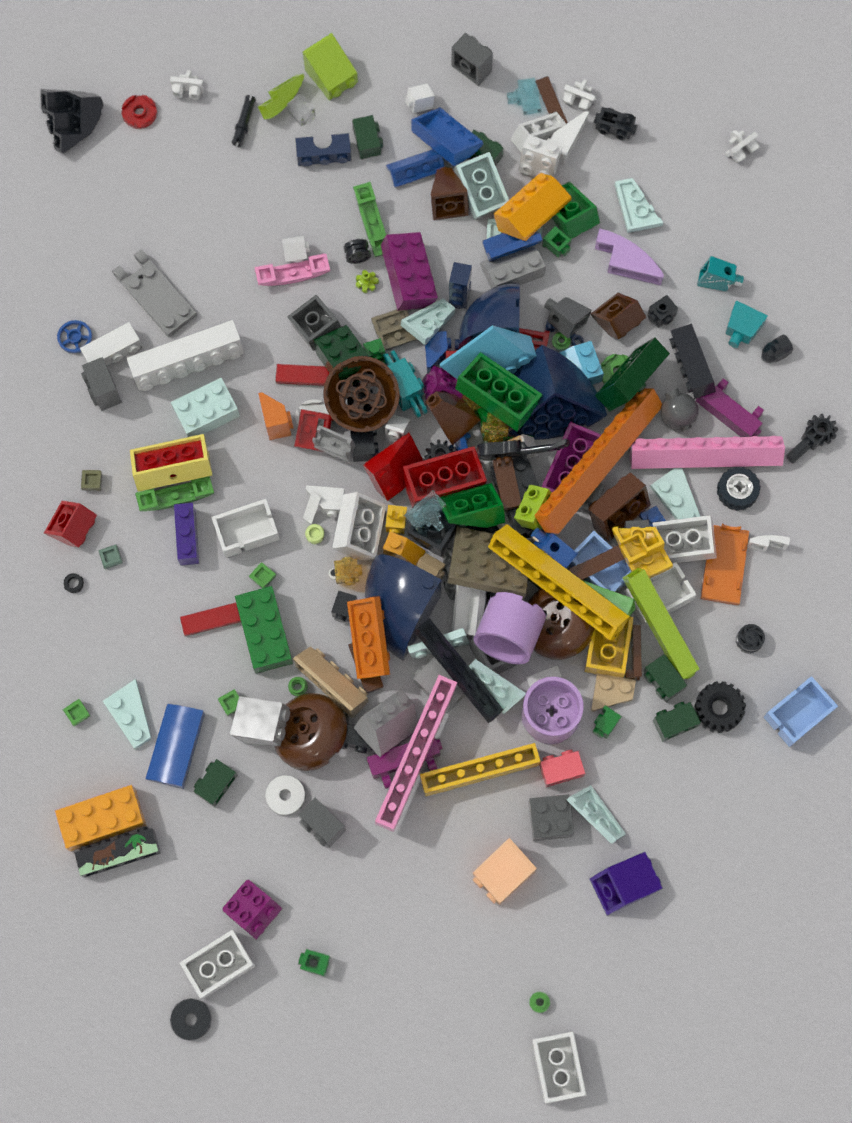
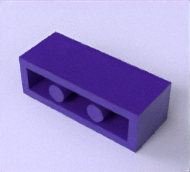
(186, 534)

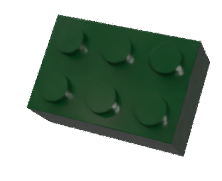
(338, 347)

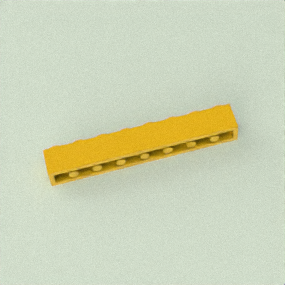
(558, 581)

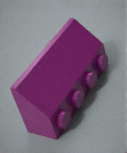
(565, 459)

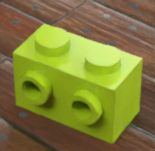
(531, 502)

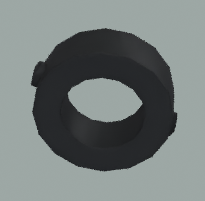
(73, 576)

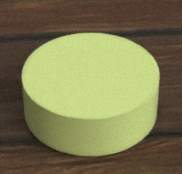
(314, 534)

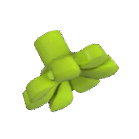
(366, 281)

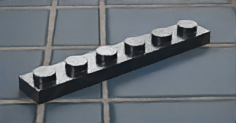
(458, 670)

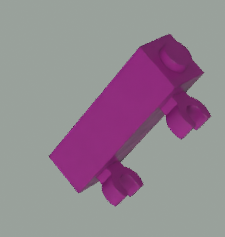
(731, 412)
(391, 760)

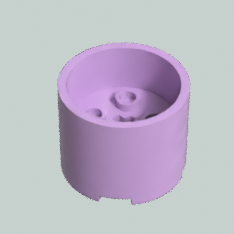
(509, 628)
(567, 708)

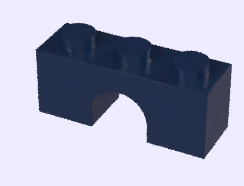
(310, 154)
(460, 285)

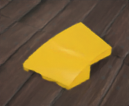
(643, 549)

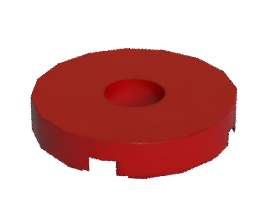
(139, 120)

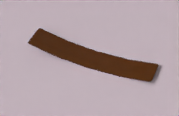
(549, 97)
(597, 563)

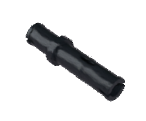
(241, 127)

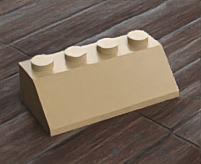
(331, 681)

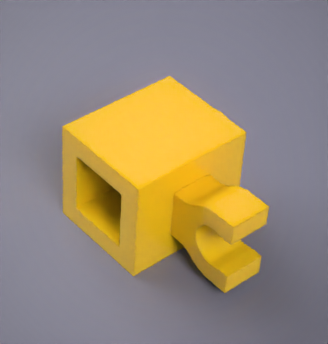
(395, 519)

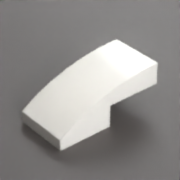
(762, 542)

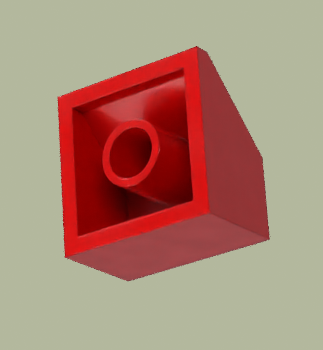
(71, 523)

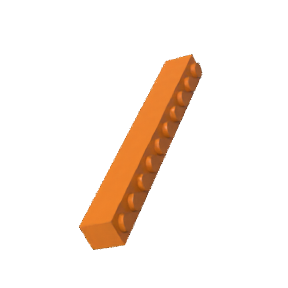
(598, 461)

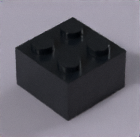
(432, 539)

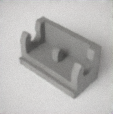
(334, 443)

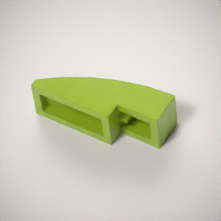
(281, 96)

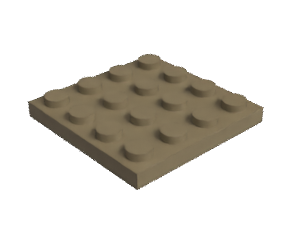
(481, 568)

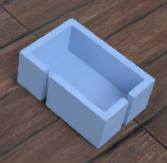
(608, 578)
(800, 711)

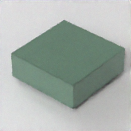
(110, 556)

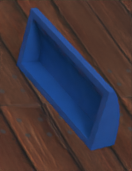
(446, 136)
(175, 745)

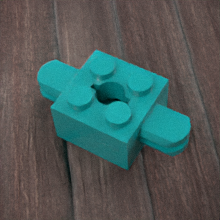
(409, 386)

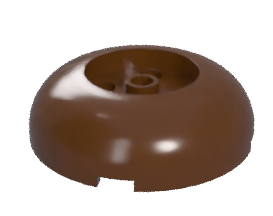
(370, 374)
(565, 640)
(316, 740)

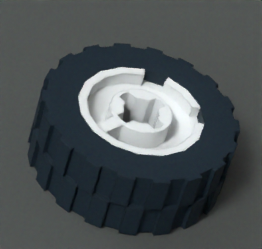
(731, 496)

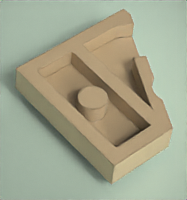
(611, 691)

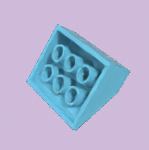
(501, 345)

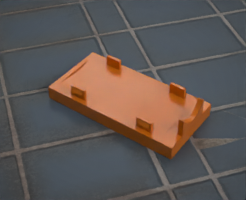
(725, 573)
(368, 637)

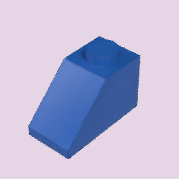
(436, 349)

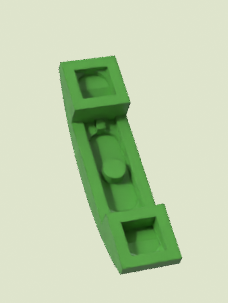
(370, 216)
(166, 498)

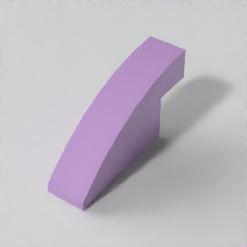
(628, 258)

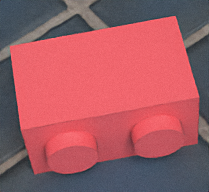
(561, 768)

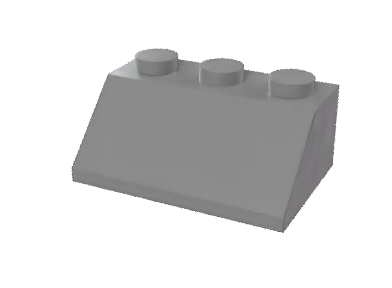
(514, 268)
(388, 723)

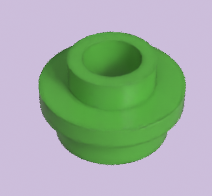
(560, 346)
(297, 680)
(539, 1009)

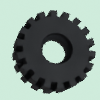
(725, 693)

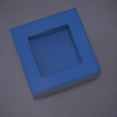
(652, 515)

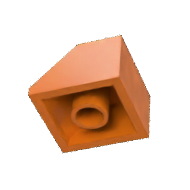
(277, 420)

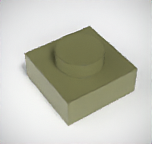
(91, 479)

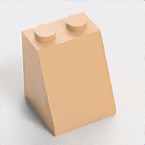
(503, 872)

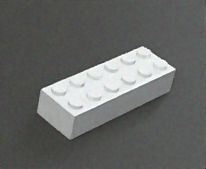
(185, 356)

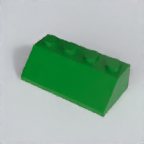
(498, 391)

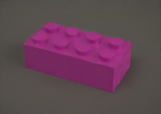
(408, 271)

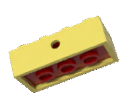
(170, 462)

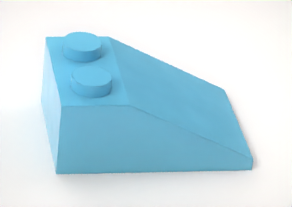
(586, 360)

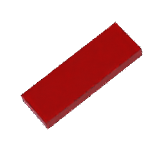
(301, 374)
(210, 619)

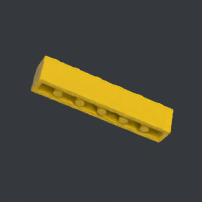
(480, 769)

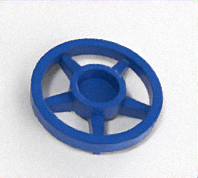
(73, 336)

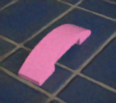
(293, 272)

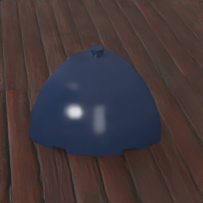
(494, 307)
(565, 398)
(405, 596)

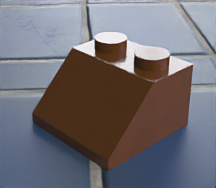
(619, 315)

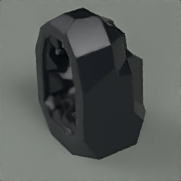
(777, 349)

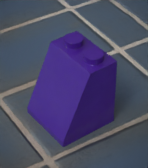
(626, 883)

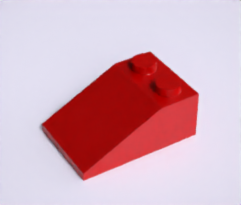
(387, 466)

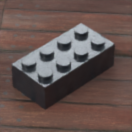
(524, 477)

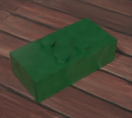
(632, 374)

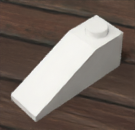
(540, 127)
(569, 134)

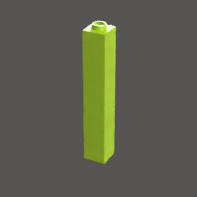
(660, 622)

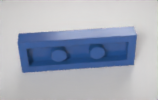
(415, 167)
(504, 244)

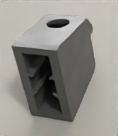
(567, 315)

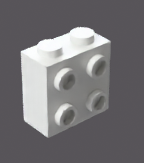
(539, 157)

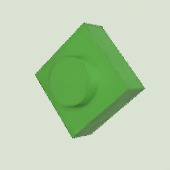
(262, 575)
(229, 702)
(76, 712)

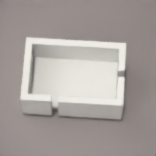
(245, 528)
(669, 590)

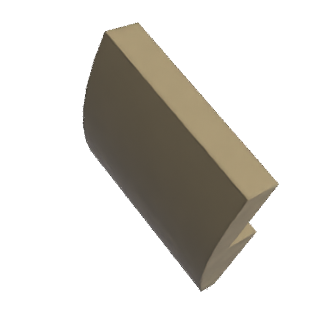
(389, 329)

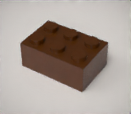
(619, 504)

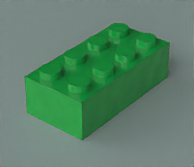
(263, 629)

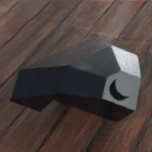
(70, 115)

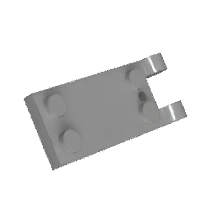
(156, 295)

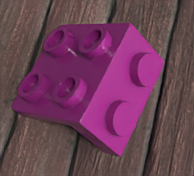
(439, 380)
(252, 909)

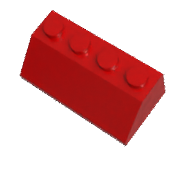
(444, 475)

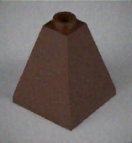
(448, 195)
(452, 415)

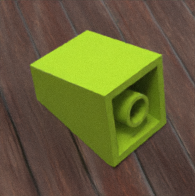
(329, 67)

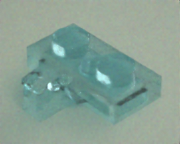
(526, 96)
(427, 512)

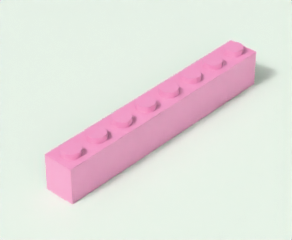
(707, 452)
(416, 753)

